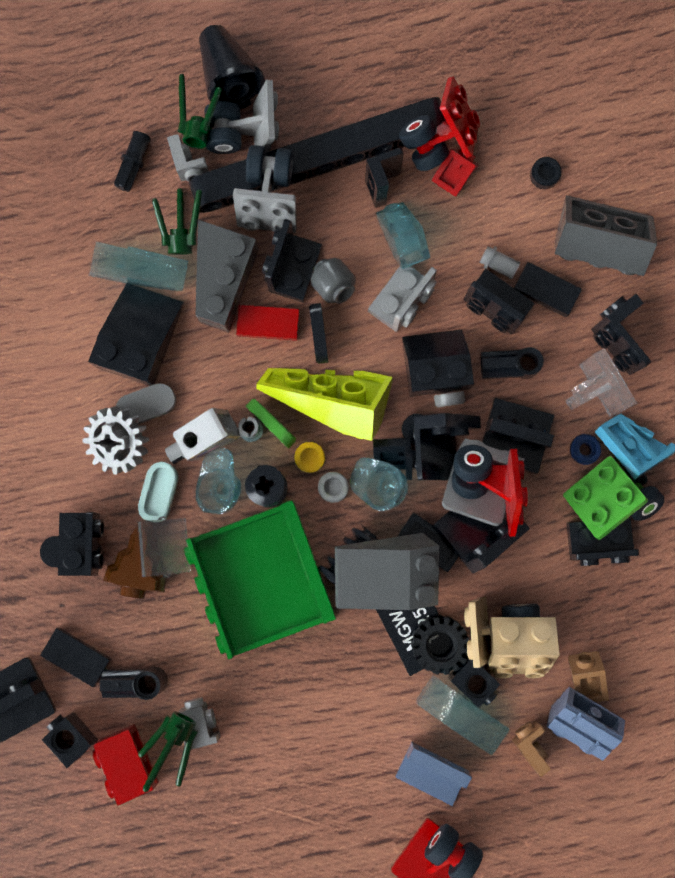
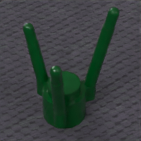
(197, 129)
(179, 240)
(178, 729)

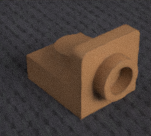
(589, 675)
(534, 752)

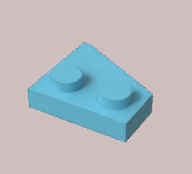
(633, 445)

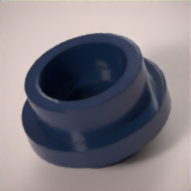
(594, 447)

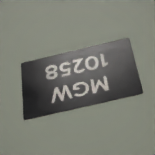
(400, 628)

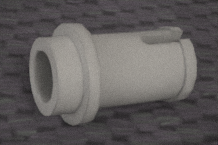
(499, 262)
(255, 434)

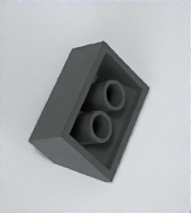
(605, 236)

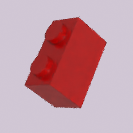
(122, 766)

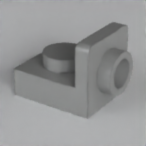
(184, 163)

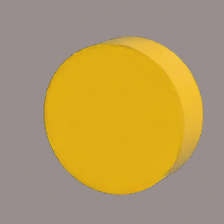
(309, 457)

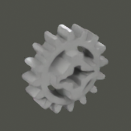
(112, 440)

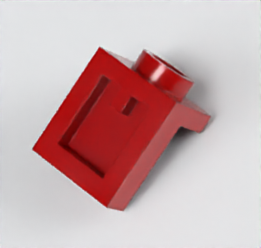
(455, 171)

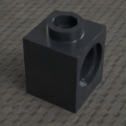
(461, 677)
(65, 752)

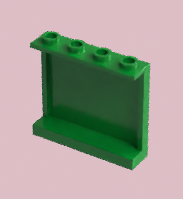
(259, 580)

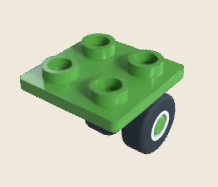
(611, 496)

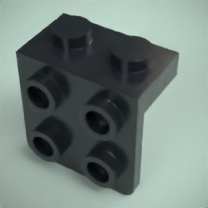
(613, 336)

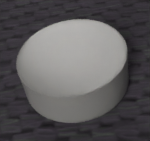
(449, 399)
(333, 487)

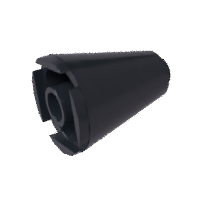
(228, 67)

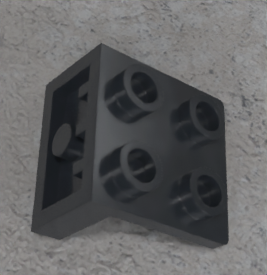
(292, 263)
(497, 302)
(436, 442)
(476, 541)

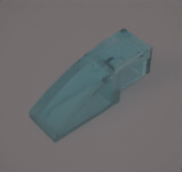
(137, 267)
(462, 715)

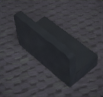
(378, 171)

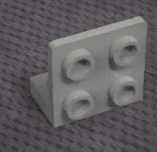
(400, 297)

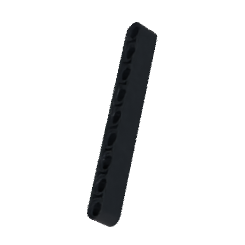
(319, 153)

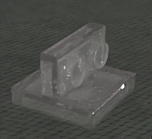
(602, 382)

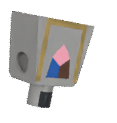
(212, 429)

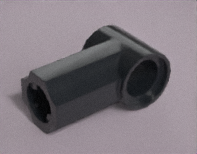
(507, 364)
(131, 684)

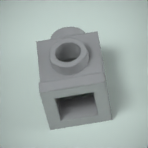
(205, 722)

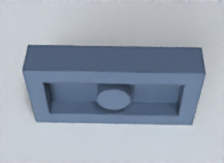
(432, 774)

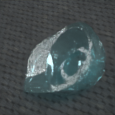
(217, 484)
(378, 484)

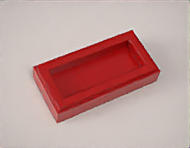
(267, 322)

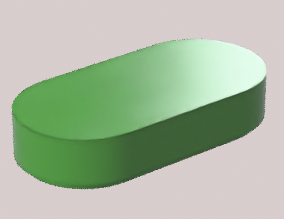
(271, 423)

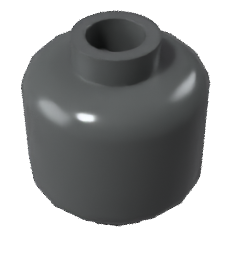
(333, 280)

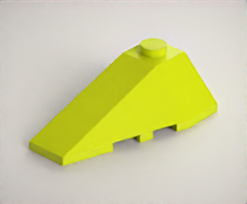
(341, 402)

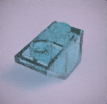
(403, 234)

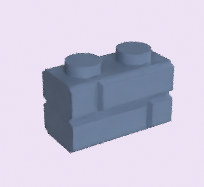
(586, 724)

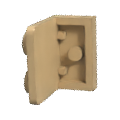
(522, 646)

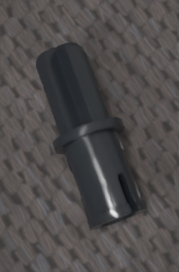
(132, 161)

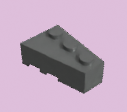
(222, 273)

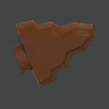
(128, 572)

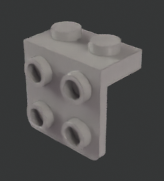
(489, 507)

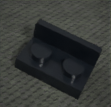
(80, 544)
(615, 545)

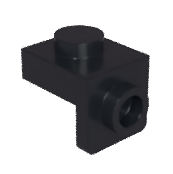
(396, 452)

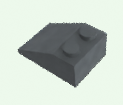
(387, 574)

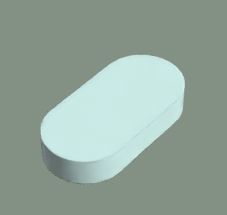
(158, 491)

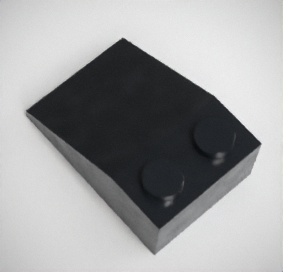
(136, 334)

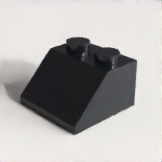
(437, 363)

